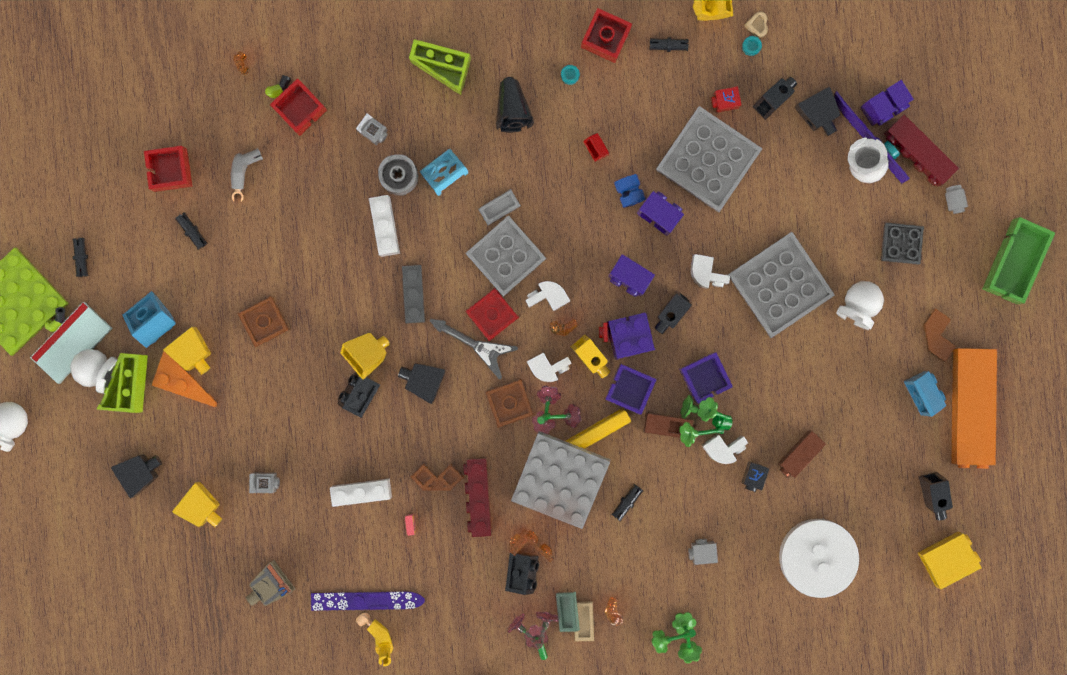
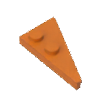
(175, 379)

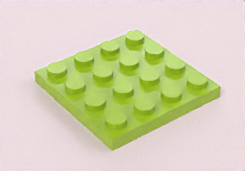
(25, 301)

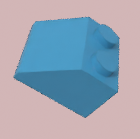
(148, 320)
(925, 393)

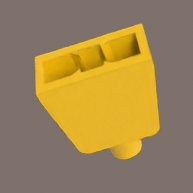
(190, 351)
(586, 351)
(365, 353)
(198, 506)

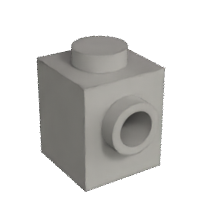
(703, 552)

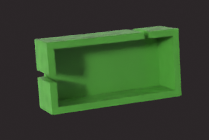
(1018, 260)

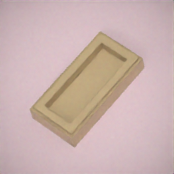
(586, 623)

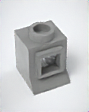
(372, 129)
(263, 482)

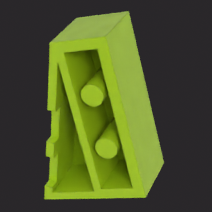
(441, 63)
(127, 385)

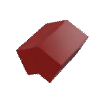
(596, 147)

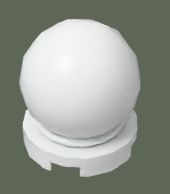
(868, 160)
(862, 303)
(92, 369)
(12, 424)

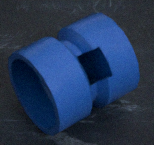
(630, 191)

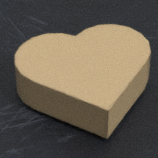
(757, 24)

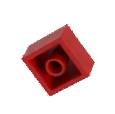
(606, 35)

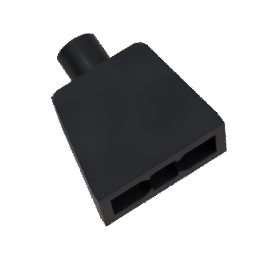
(775, 97)
(820, 111)
(679, 306)
(423, 380)
(136, 473)
(936, 494)

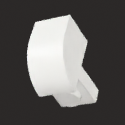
(701, 272)
(552, 292)
(544, 371)
(721, 452)

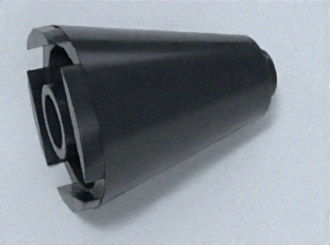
(512, 107)

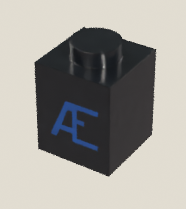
(755, 476)

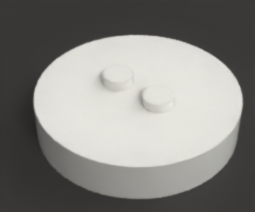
(819, 558)

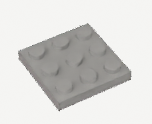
(505, 256)

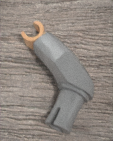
(239, 168)

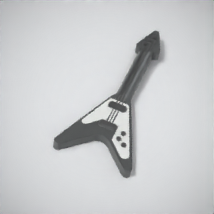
(487, 351)

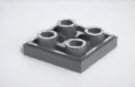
(902, 243)

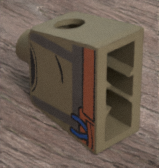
(269, 585)

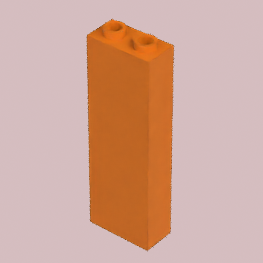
(974, 407)

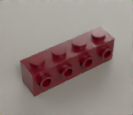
(920, 150)
(479, 500)

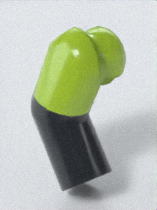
(276, 90)
(59, 319)

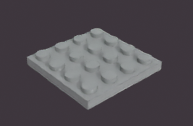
(709, 159)
(781, 285)
(560, 480)

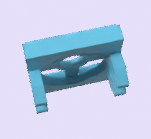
(428, 171)

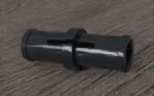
(668, 44)
(191, 231)
(80, 257)
(627, 502)

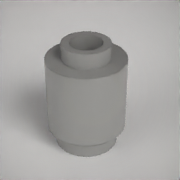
(956, 199)

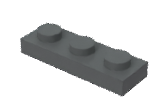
(413, 294)

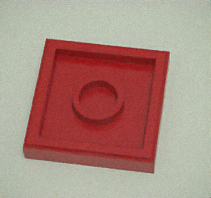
(492, 314)

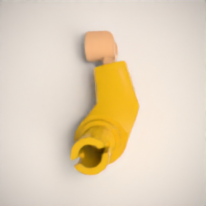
(383, 641)

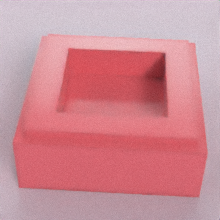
(410, 524)

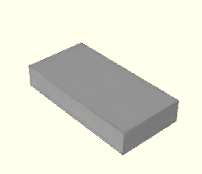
(499, 207)

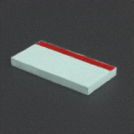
(78, 332)

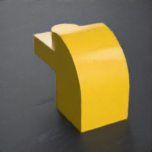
(712, 9)

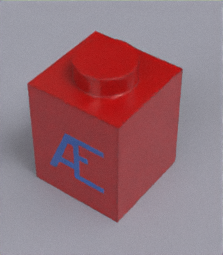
(726, 99)

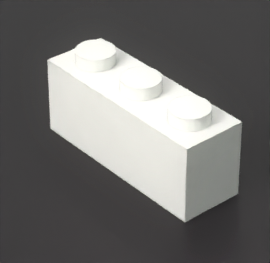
(384, 225)
(360, 492)

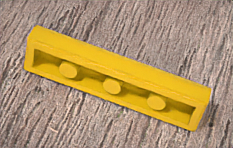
(600, 429)

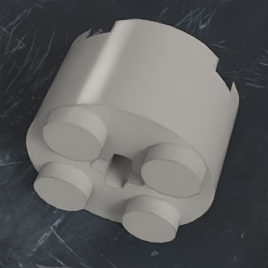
(394, 164)

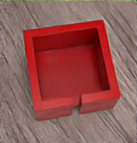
(298, 107)
(170, 168)

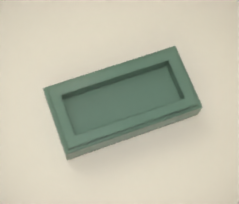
(567, 611)

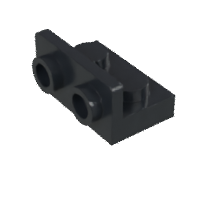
(358, 394)
(522, 574)

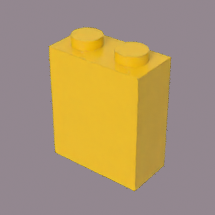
(950, 560)

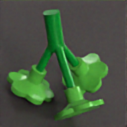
(684, 626)

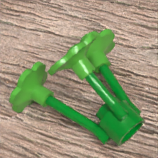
(707, 410)

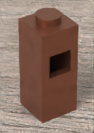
(665, 425)
(801, 454)

